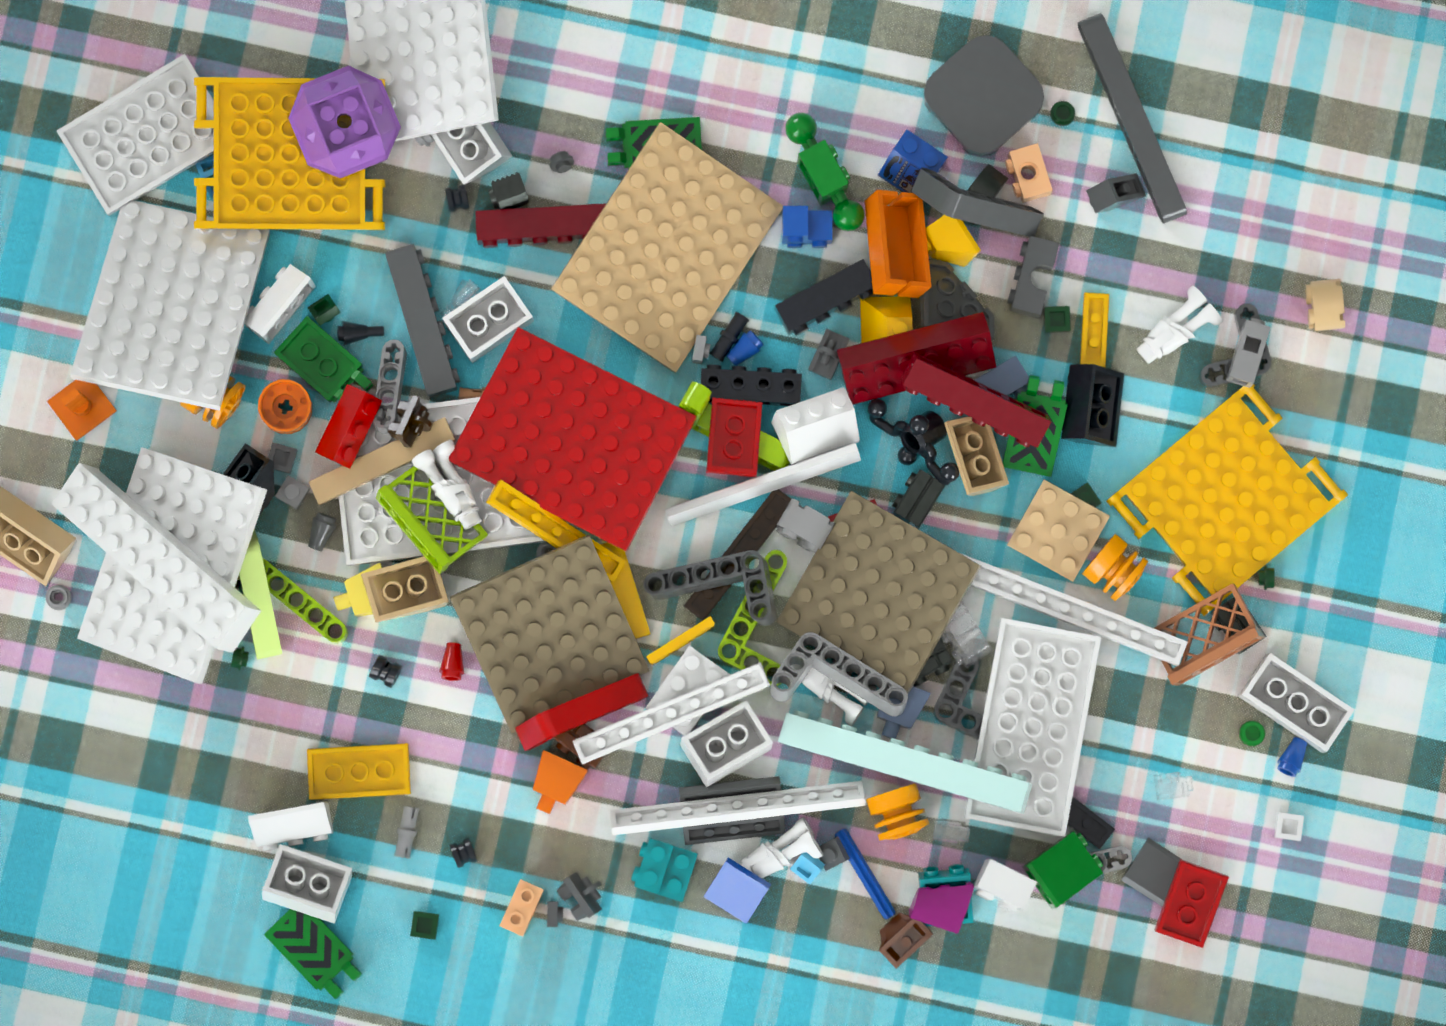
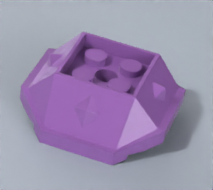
(344, 149)

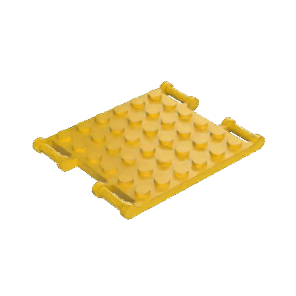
(262, 170)
(1227, 497)

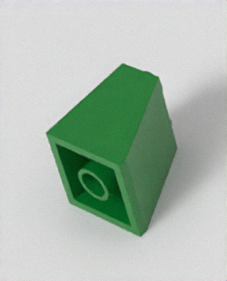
(1063, 869)

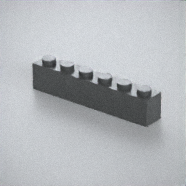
(421, 320)

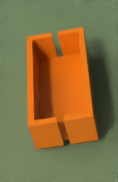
(897, 244)

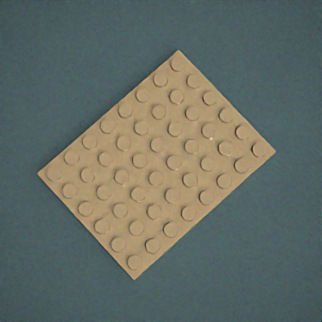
(667, 247)

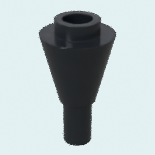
(354, 332)

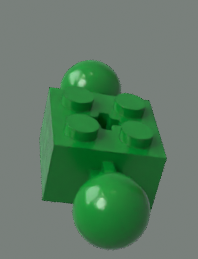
(823, 173)

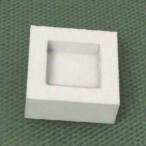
(1289, 826)

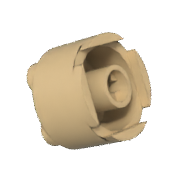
(1326, 304)

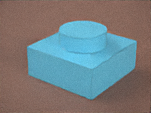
(807, 867)

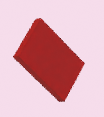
(734, 437)
(1191, 903)

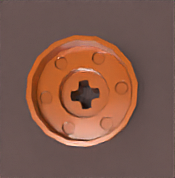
(277, 394)

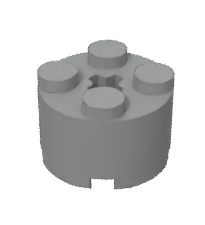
(804, 524)

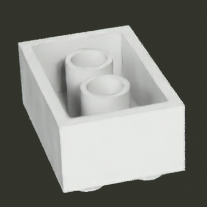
(488, 319)
(688, 674)
(726, 743)
(307, 883)
(1004, 885)

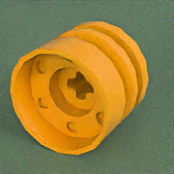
(229, 405)
(1115, 567)
(897, 812)

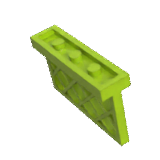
(416, 530)

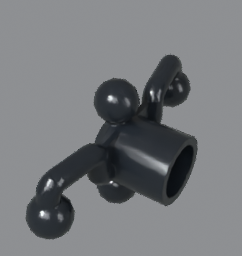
(917, 438)

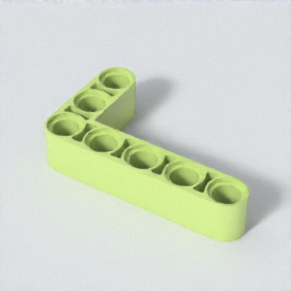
(256, 590)

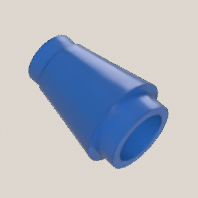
(746, 347)
(1292, 758)

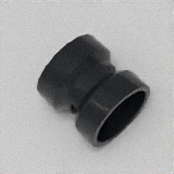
(385, 671)

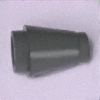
(321, 530)

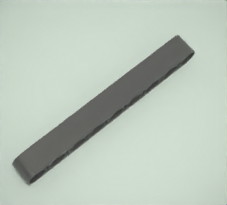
(1132, 118)

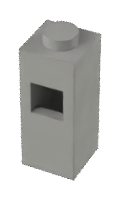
(1248, 352)

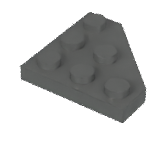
(949, 298)

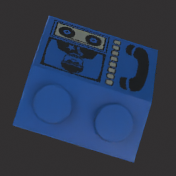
(907, 159)

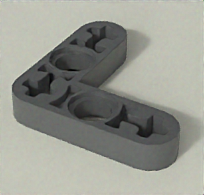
(1215, 367)

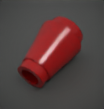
(452, 662)

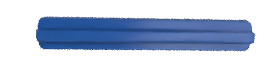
(866, 875)

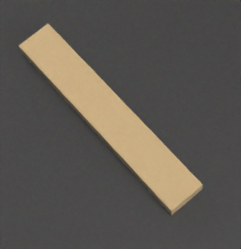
(378, 463)

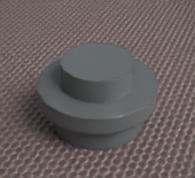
(561, 162)

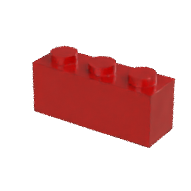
(348, 426)

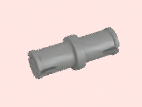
(406, 832)

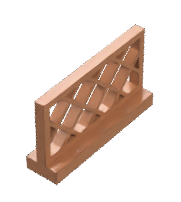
(1218, 652)

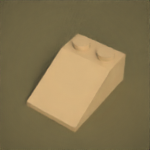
(404, 589)

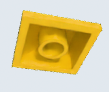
(951, 241)
(884, 317)

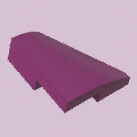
(942, 906)

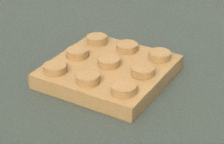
(1058, 530)

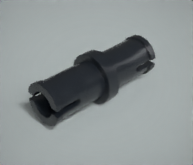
(729, 336)

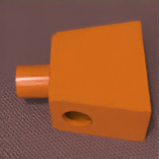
(556, 780)

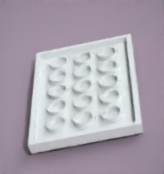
(141, 136)

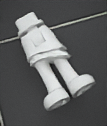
(1170, 335)
(455, 491)
(824, 688)
(770, 859)

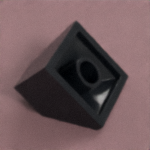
(254, 469)

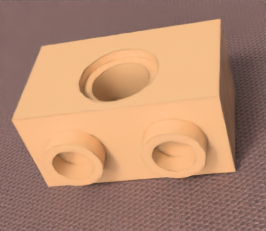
(1028, 158)
(521, 907)

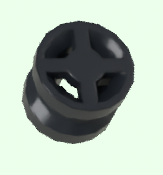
(457, 198)
(463, 853)

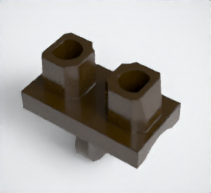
(413, 421)

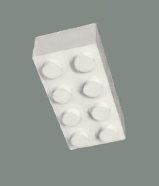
(1296, 703)

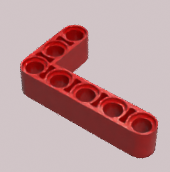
(580, 711)

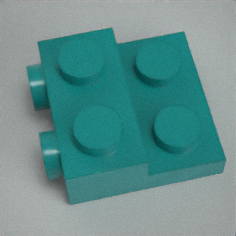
(664, 869)
(955, 876)

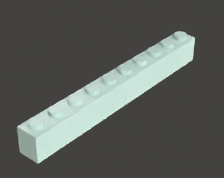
(905, 763)

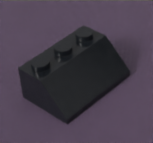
(1093, 405)

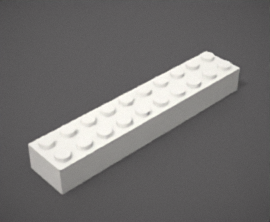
(156, 558)

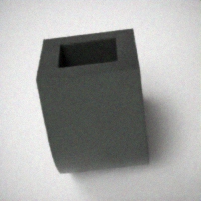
(988, 182)

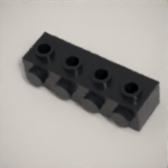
(825, 297)
(757, 386)

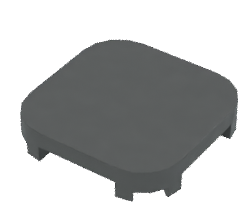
(983, 95)

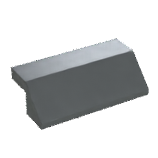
(734, 829)

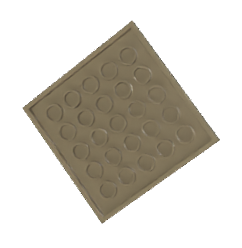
(880, 591)
(549, 631)

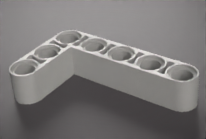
(838, 673)

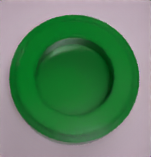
(1252, 733)

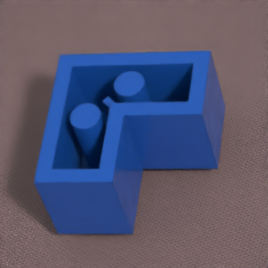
(806, 227)

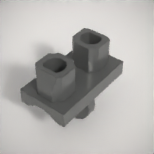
(826, 357)
(583, 892)

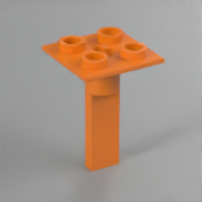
(81, 407)

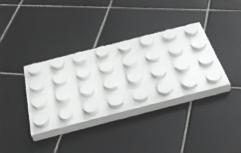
(1036, 720)

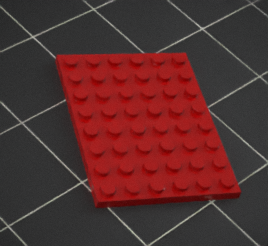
(572, 438)

